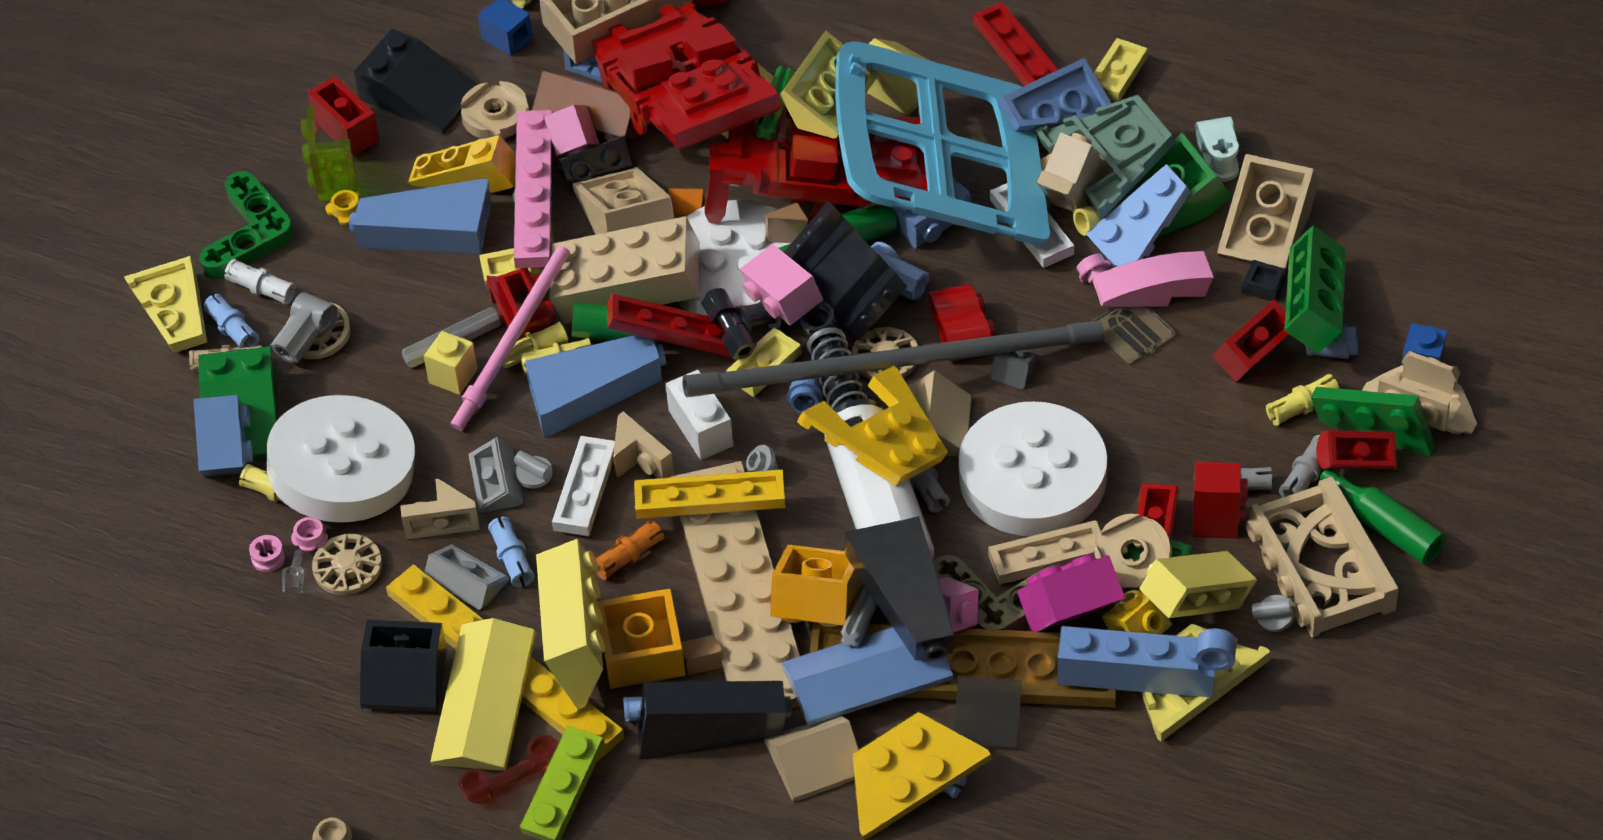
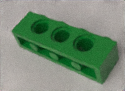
(1315, 290)

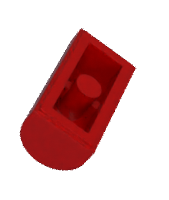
(1356, 450)
(1160, 504)

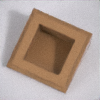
(785, 224)
(702, 655)

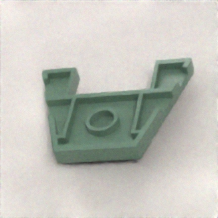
(1127, 141)

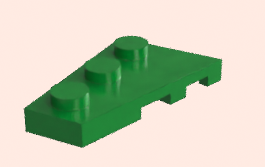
(1376, 412)

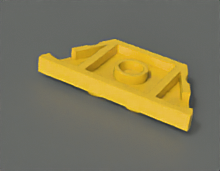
(909, 769)

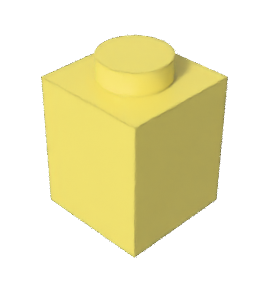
(450, 362)

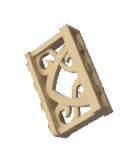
(1333, 514)

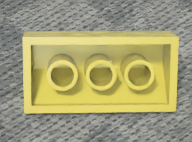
(571, 618)

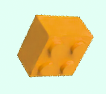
(813, 586)
(641, 638)

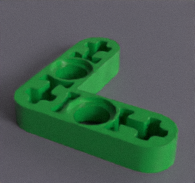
(257, 230)

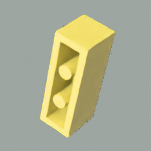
(1197, 584)

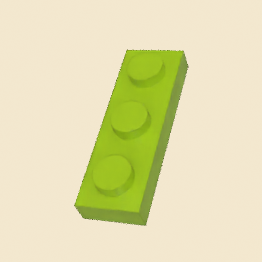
(562, 784)

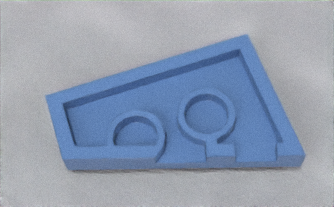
(1055, 97)

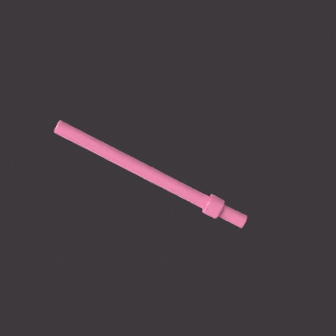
(476, 394)

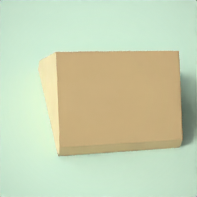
(945, 408)
(814, 757)

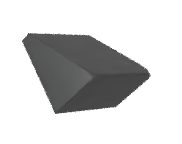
(1014, 368)

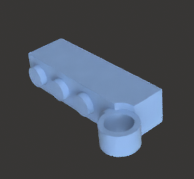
(1144, 660)

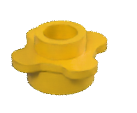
(342, 205)

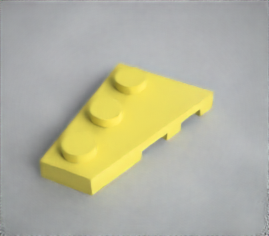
(172, 302)

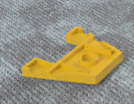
(891, 443)

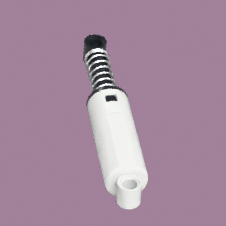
(868, 495)

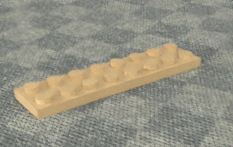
(736, 591)

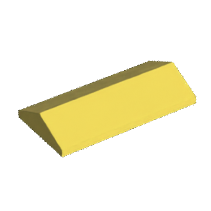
(812, 89)
(483, 695)

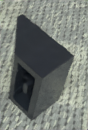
(402, 665)

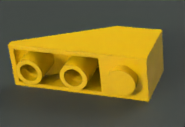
(476, 160)

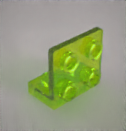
(330, 162)

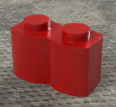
(959, 314)

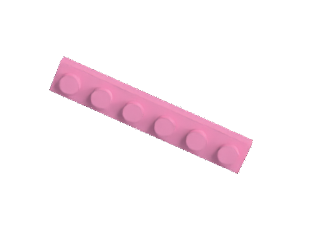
(532, 190)

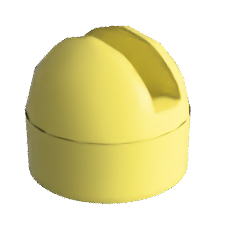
(1086, 219)

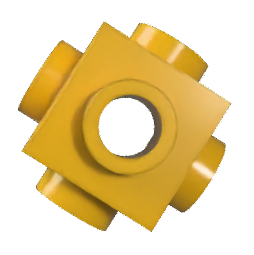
(1137, 615)

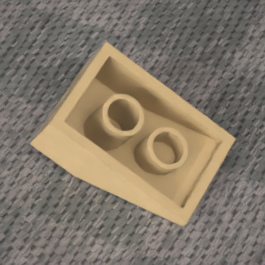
(623, 201)
(1268, 210)

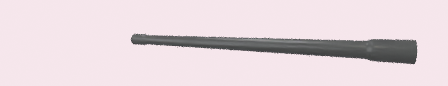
(715, 382)

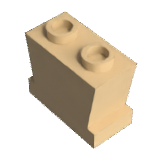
(1069, 171)

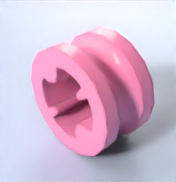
(263, 544)

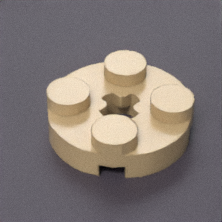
(482, 98)
(1137, 530)

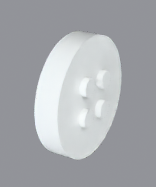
(728, 248)
(340, 458)
(1032, 468)

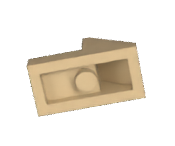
(637, 446)
(449, 514)

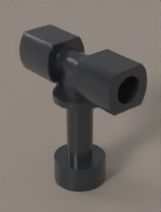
(737, 322)

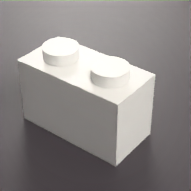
(700, 419)

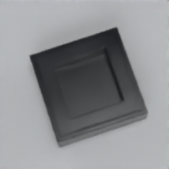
(1264, 280)

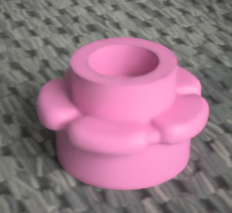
(1092, 266)
(309, 527)

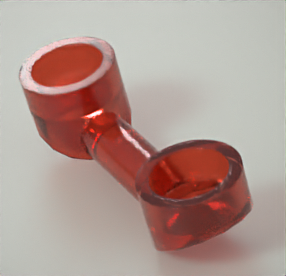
(479, 788)

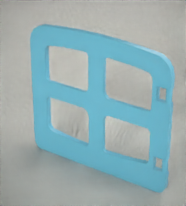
(1017, 157)

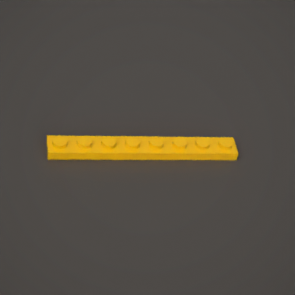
(541, 692)

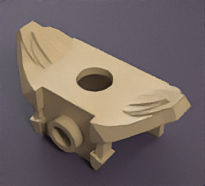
(1437, 389)

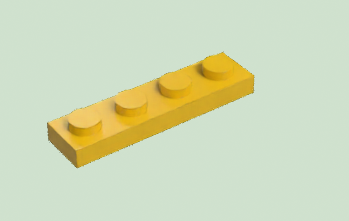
(709, 494)

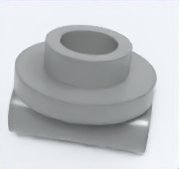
(761, 459)
(532, 470)
(1274, 613)

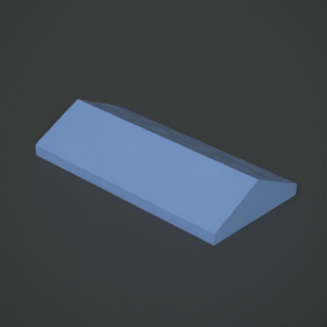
(861, 676)

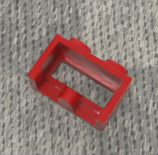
(502, 290)

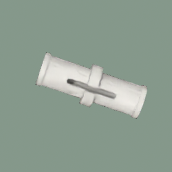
(260, 281)

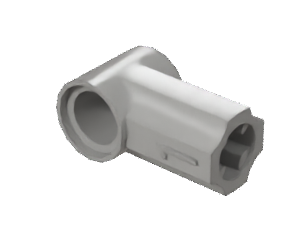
(308, 319)

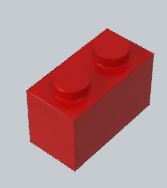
(344, 115)
(1252, 341)
(1218, 500)

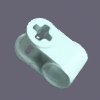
(1219, 146)

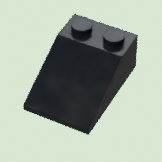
(412, 82)

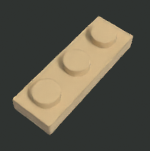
(1031, 554)

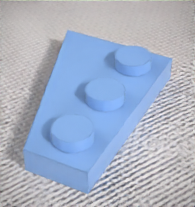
(1134, 224)

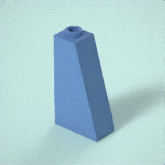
(425, 219)
(590, 379)

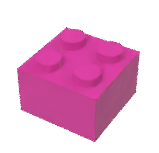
(1070, 592)

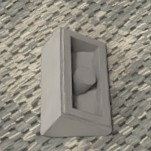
(495, 476)
(465, 576)

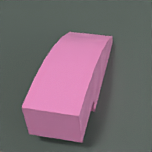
(1154, 280)

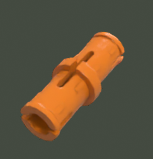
(628, 549)

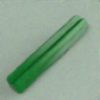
(768, 124)

